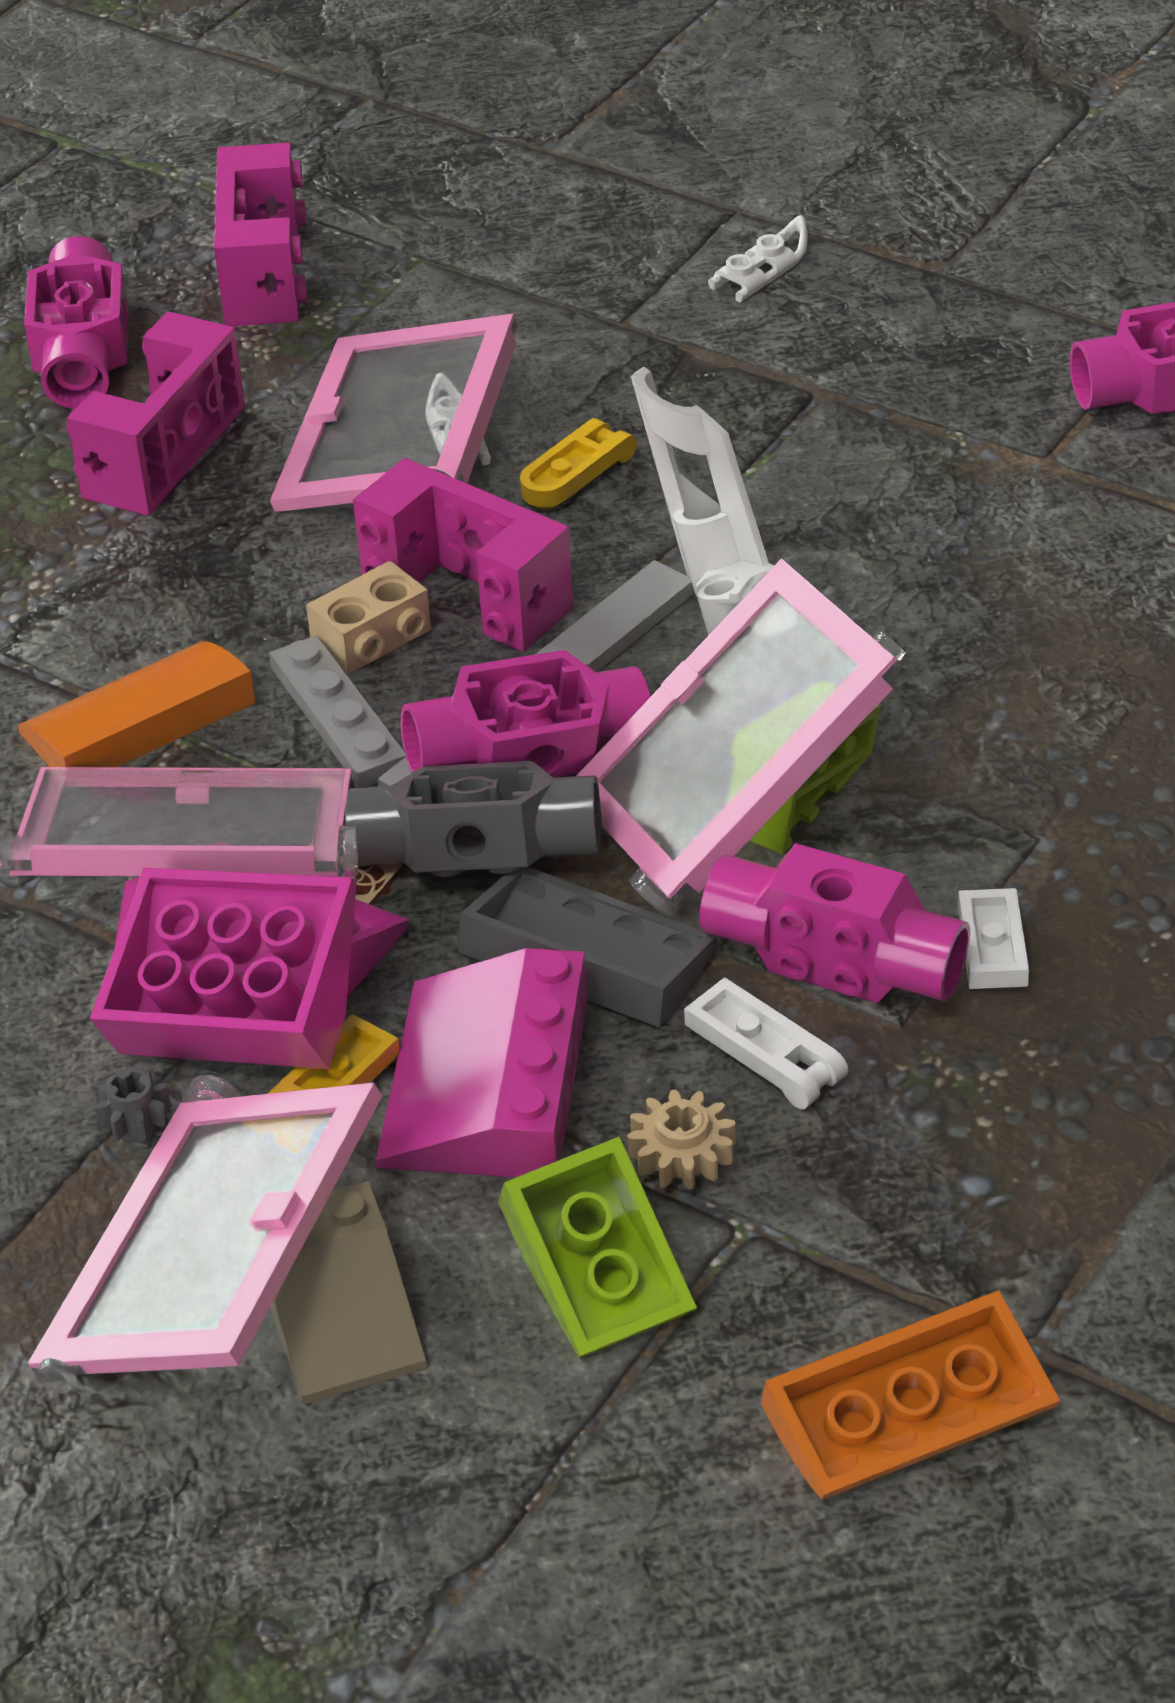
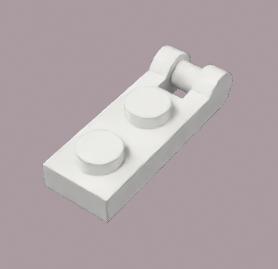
(765, 1042)

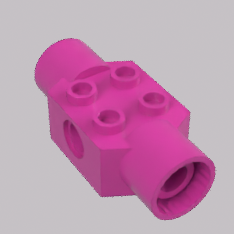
(75, 326)
(1131, 365)
(524, 710)
(836, 924)

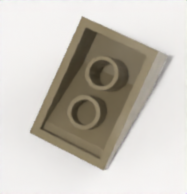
(346, 1303)

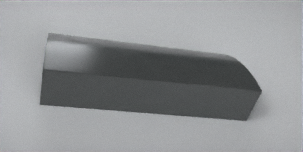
(632, 955)

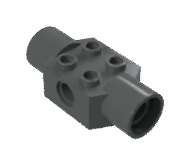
(476, 818)

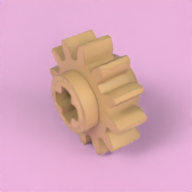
(681, 1139)

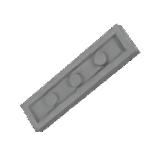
(336, 710)

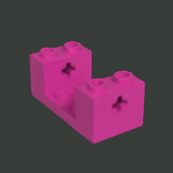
(259, 234)
(140, 451)
(436, 521)

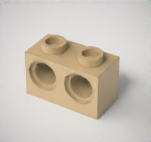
(370, 616)

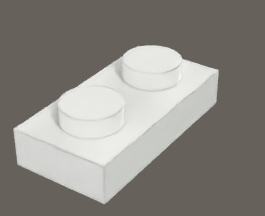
(996, 938)

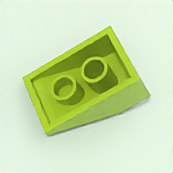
(595, 1247)

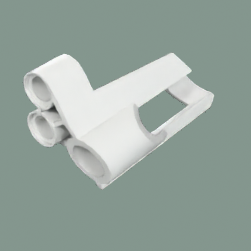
(715, 540)

